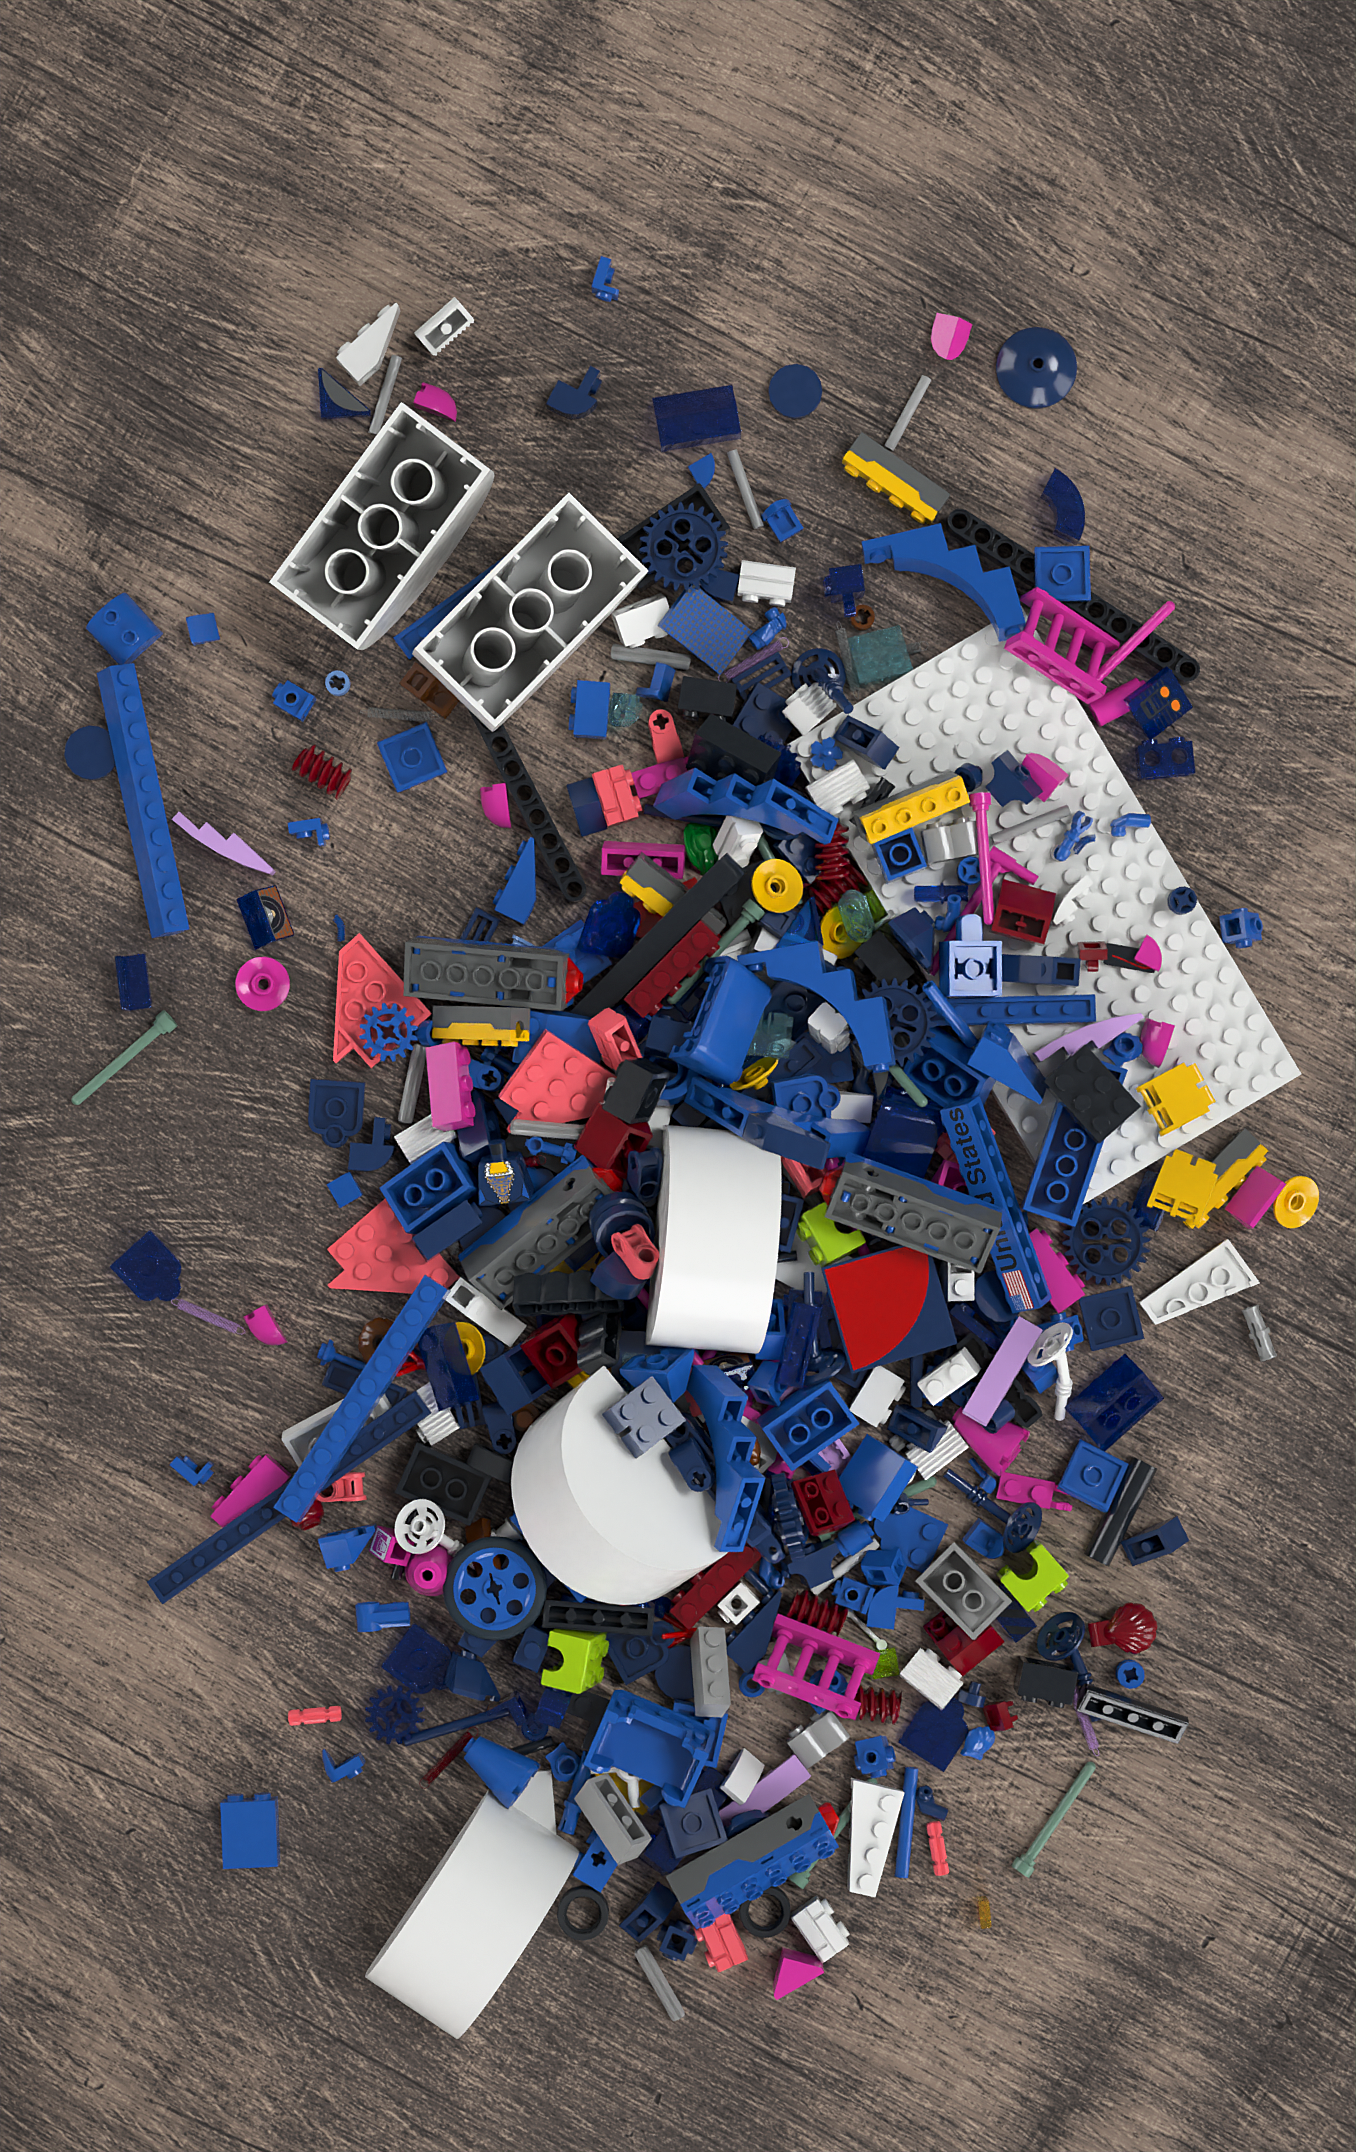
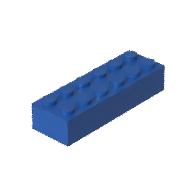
(1064, 1166)

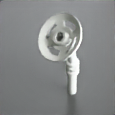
(1055, 1349)
(425, 1529)

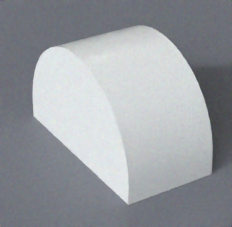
(385, 529)
(530, 613)
(714, 1242)
(599, 1514)
(474, 1916)

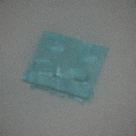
(880, 654)
(772, 1037)

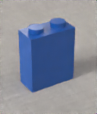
(875, 1478)
(250, 1831)

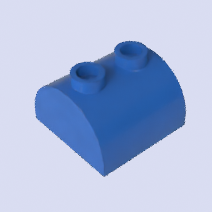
(123, 629)

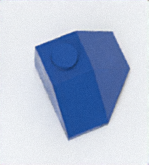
(668, 1368)
(345, 1546)

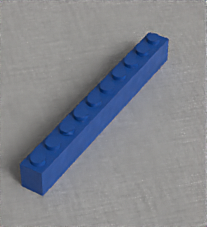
(142, 800)
(362, 1399)

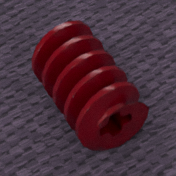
(323, 770)
(832, 855)
(835, 888)
(817, 1613)
(878, 1704)

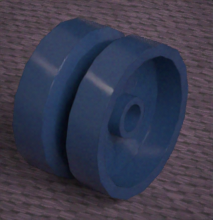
(617, 1214)

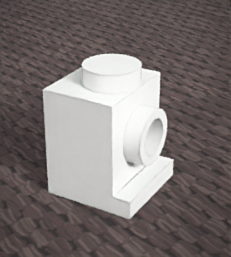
(747, 1597)

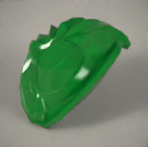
(699, 846)

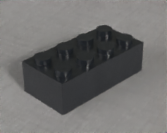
(631, 538)

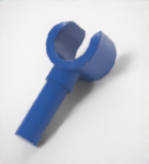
(988, 1482)

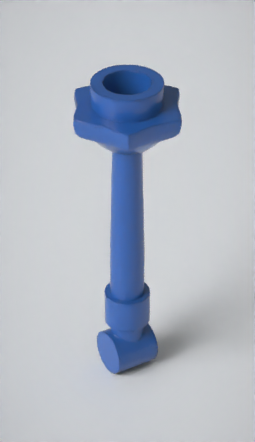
(328, 1352)

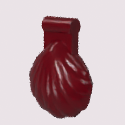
(1129, 1628)

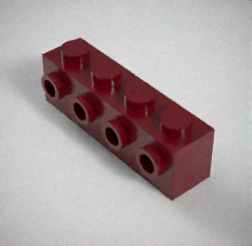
(672, 968)
(711, 1585)

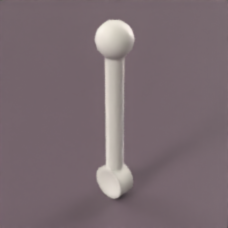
(892, 913)
(880, 1643)

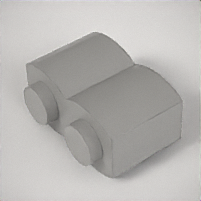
(950, 842)
(817, 1738)

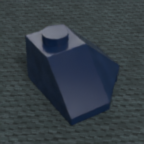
(917, 936)
(469, 1677)

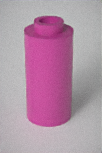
(1112, 703)

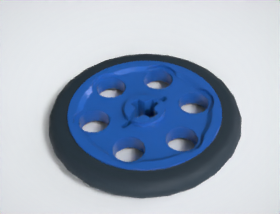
(520, 1561)

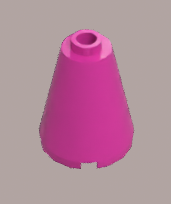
(994, 1449)
(434, 1561)

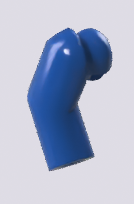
(1129, 820)
(953, 912)
(770, 1575)

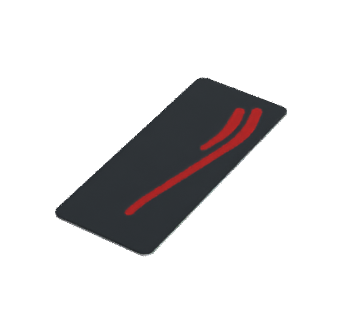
(1123, 957)

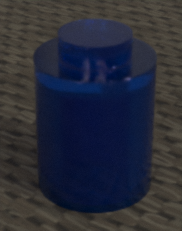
(638, 1025)

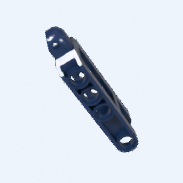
(762, 1528)

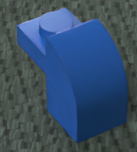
(884, 1604)

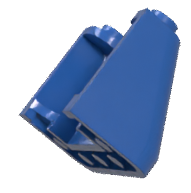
(724, 1021)
(651, 1745)

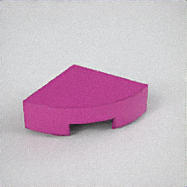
(1149, 954)

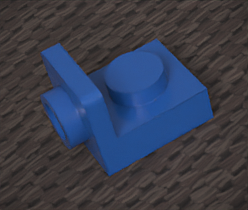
(604, 275)
(304, 829)
(187, 1468)

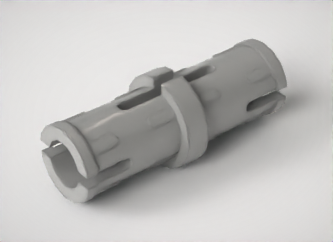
(1259, 1333)

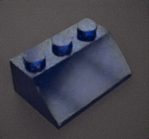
(696, 418)
(1114, 1402)

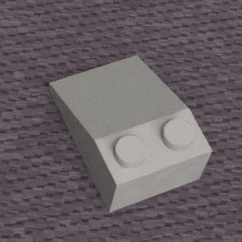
(964, 1591)

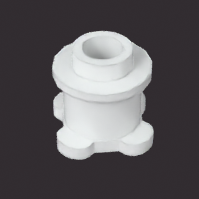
(508, 1530)

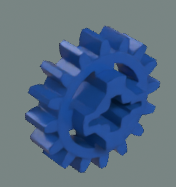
(396, 1021)

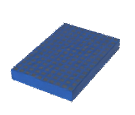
(705, 628)

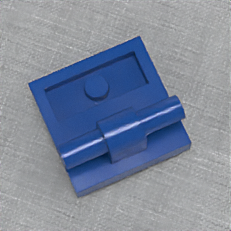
(587, 963)

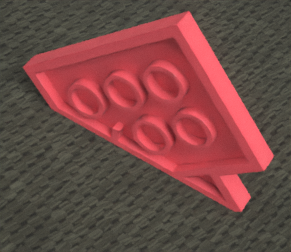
(363, 984)
(555, 1083)
(383, 1257)

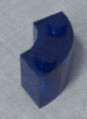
(1066, 505)

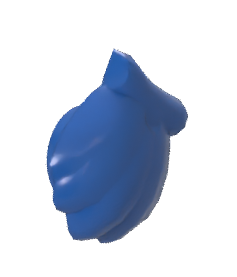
(1124, 1049)
(978, 1742)
(563, 1763)

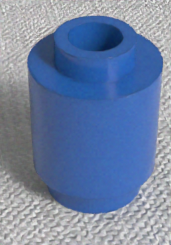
(854, 1538)

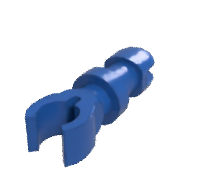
(1063, 851)

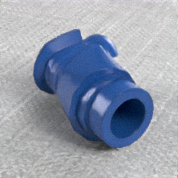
(766, 633)

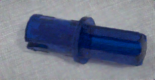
(940, 893)

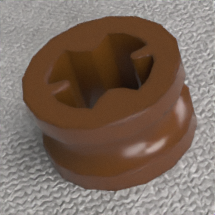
(870, 620)

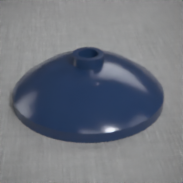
(1030, 385)

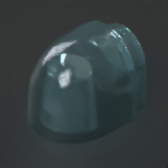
(624, 709)

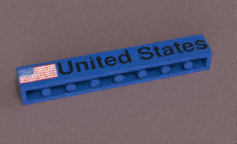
(988, 1181)

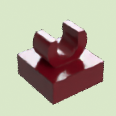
(1091, 953)
(998, 1715)

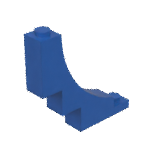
(927, 553)
(733, 796)
(806, 968)
(733, 1108)
(736, 1478)

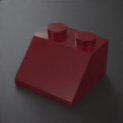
(555, 1349)

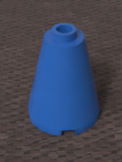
(500, 1768)

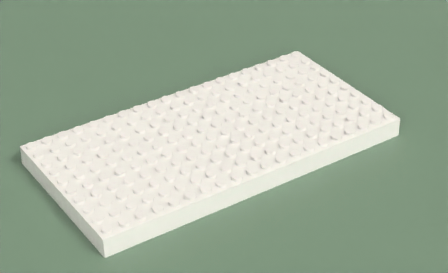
(973, 709)

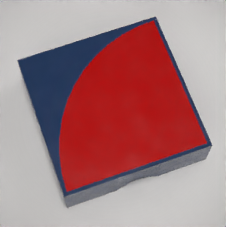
(888, 1307)

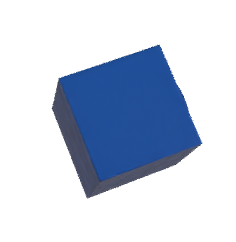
(899, 855)

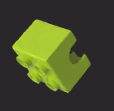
(824, 1239)
(1039, 1582)
(581, 1661)

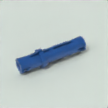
(572, 1810)

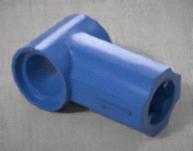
(375, 1616)

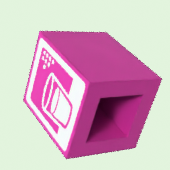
(387, 1548)

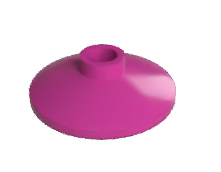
(248, 983)

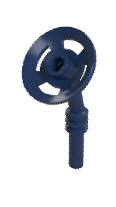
(831, 683)
(818, 1358)
(1013, 1522)
(1065, 1642)

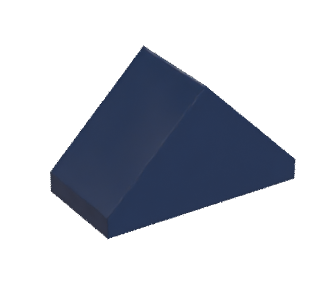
(587, 807)

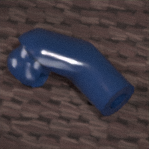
(860, 1083)
(927, 1803)

